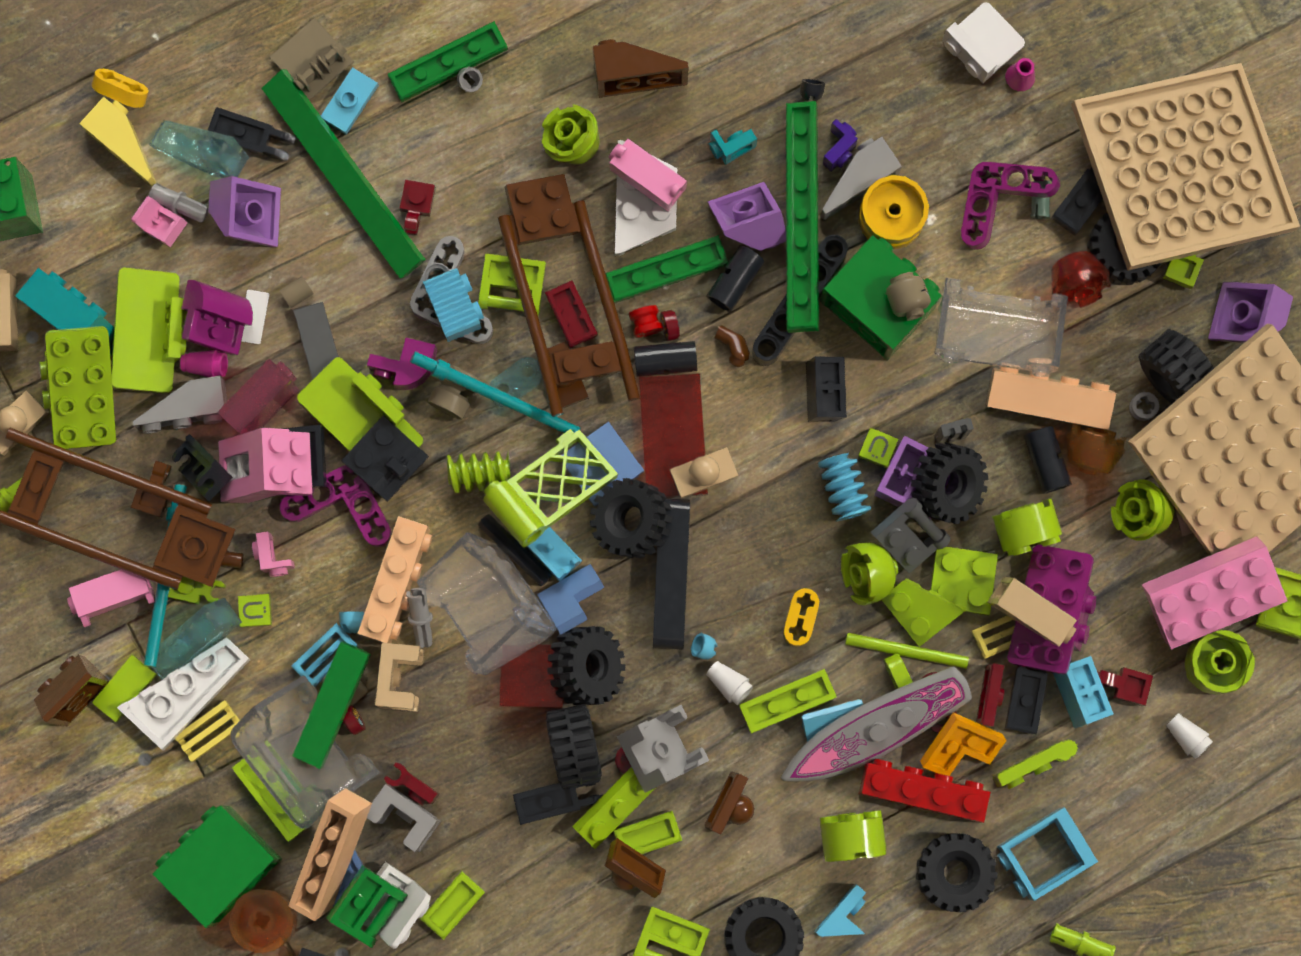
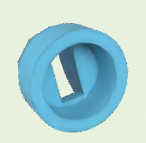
(350, 621)
(703, 646)

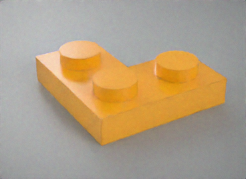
(959, 738)

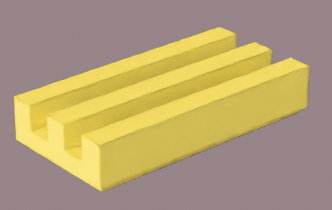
(981, 643)
(186, 746)

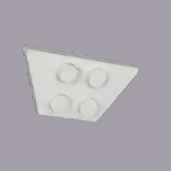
(639, 217)

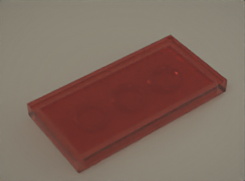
(671, 427)

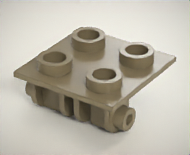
(312, 58)

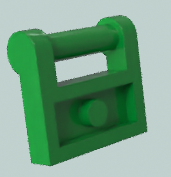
(360, 900)

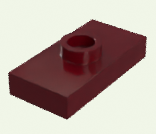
(571, 314)
(991, 695)

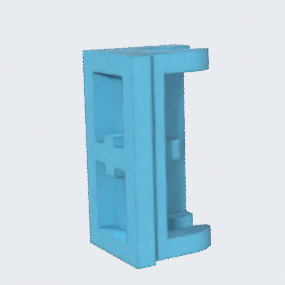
(554, 554)
(1083, 693)

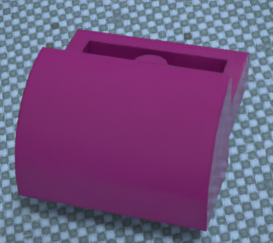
(215, 317)

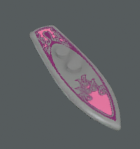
(879, 726)

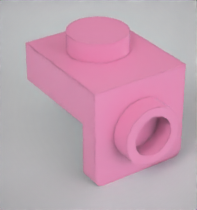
(158, 221)
(264, 552)

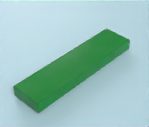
(447, 61)
(666, 269)
(331, 705)

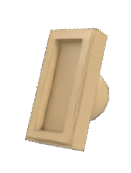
(20, 415)
(704, 473)

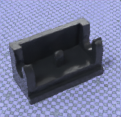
(826, 388)
(201, 468)

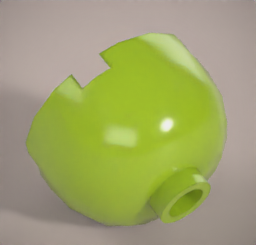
(869, 572)

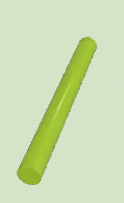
(906, 650)

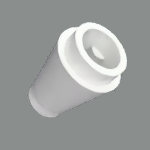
(729, 682)
(1189, 736)

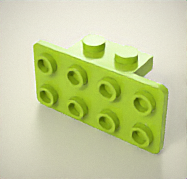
(147, 330)
(79, 387)
(351, 404)

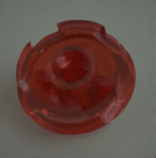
(1079, 278)

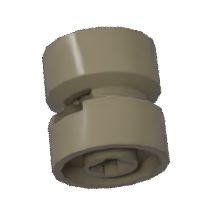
(451, 397)

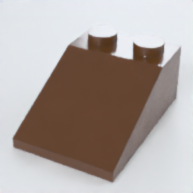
(633, 69)
(70, 691)

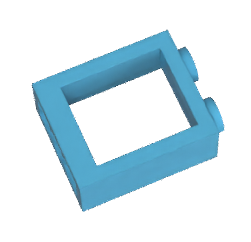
(1072, 837)

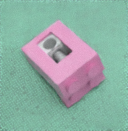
(266, 465)

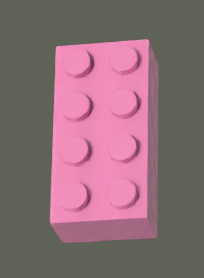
(1214, 592)

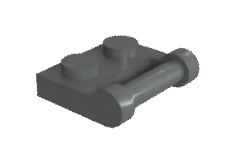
(903, 542)

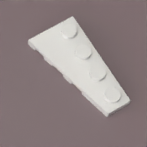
(176, 700)

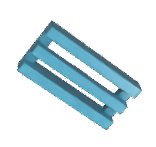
(318, 645)

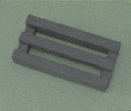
(954, 429)

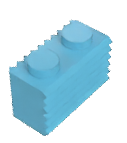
(452, 304)

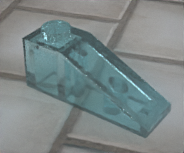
(201, 149)
(196, 636)

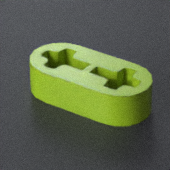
(897, 671)

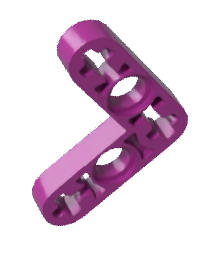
(991, 190)
(350, 496)

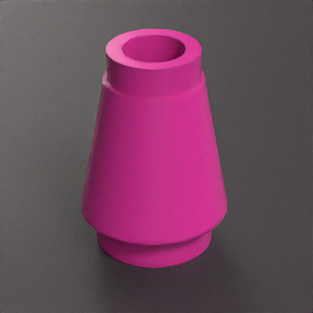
(1019, 80)
(205, 363)

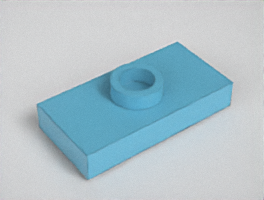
(349, 101)

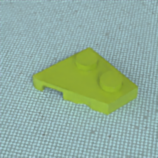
(921, 610)

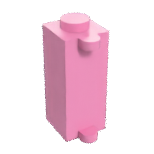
(647, 174)
(108, 594)

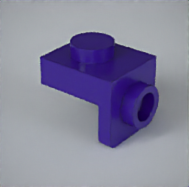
(840, 153)

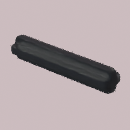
(514, 550)

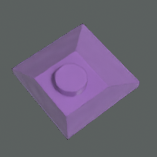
(246, 210)
(750, 217)
(1248, 308)

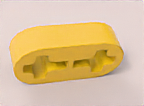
(120, 88)
(808, 619)

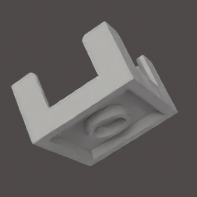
(658, 751)
(408, 810)

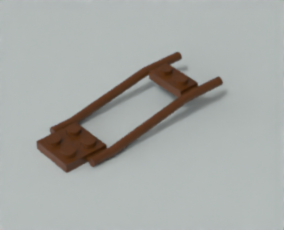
(543, 212)
(190, 547)

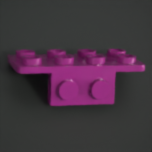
(1063, 580)

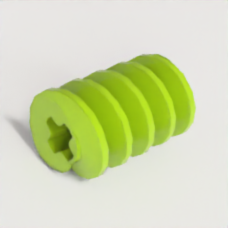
(477, 472)

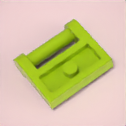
(499, 274)
(671, 932)

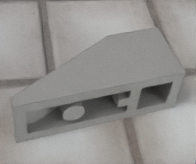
(869, 164)

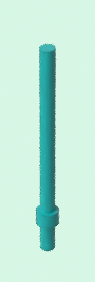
(442, 370)
(160, 604)

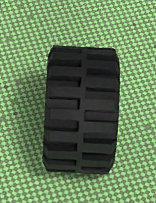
(1174, 364)
(573, 746)
(759, 908)

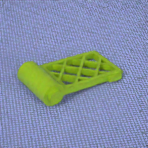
(521, 514)

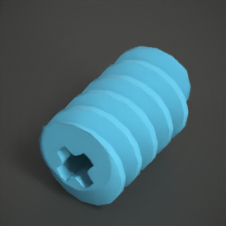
(844, 486)

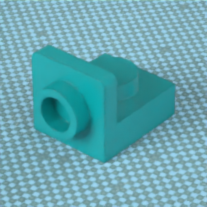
(737, 145)

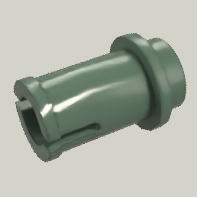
(1040, 206)

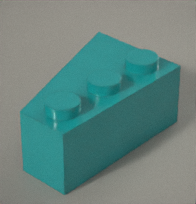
(61, 306)

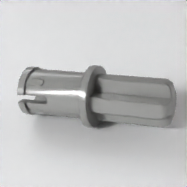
(179, 202)
(420, 616)

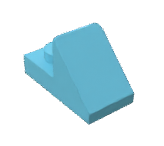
(836, 921)

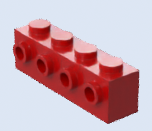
(924, 792)

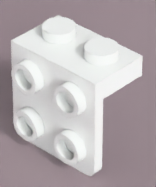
(983, 41)
(405, 914)

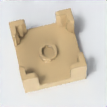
(390, 676)

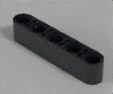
(779, 340)
(672, 579)

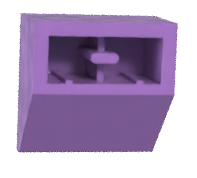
(896, 481)

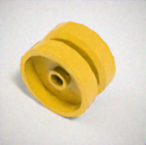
(895, 194)

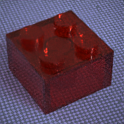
(527, 682)

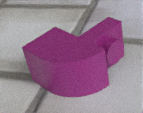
(406, 374)

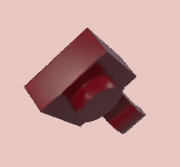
(416, 201)
(1128, 685)
(419, 790)

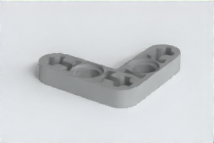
(420, 292)

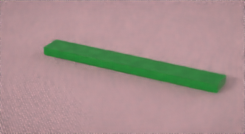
(343, 174)
(802, 217)

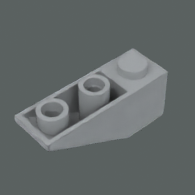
(190, 403)

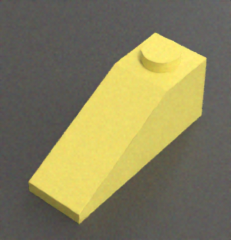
(115, 132)

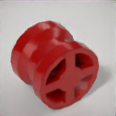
(646, 321)

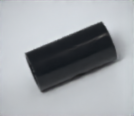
(736, 279)
(658, 358)
(1044, 455)

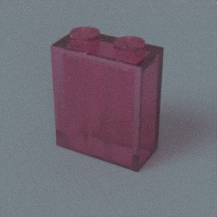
(260, 397)

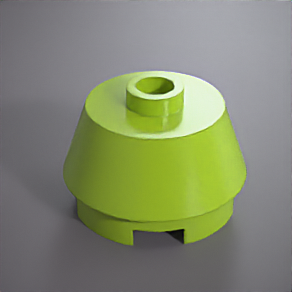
(570, 135)
(1142, 510)

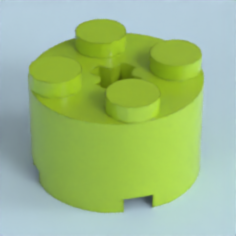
(1027, 526)
(1234, 654)
(853, 836)

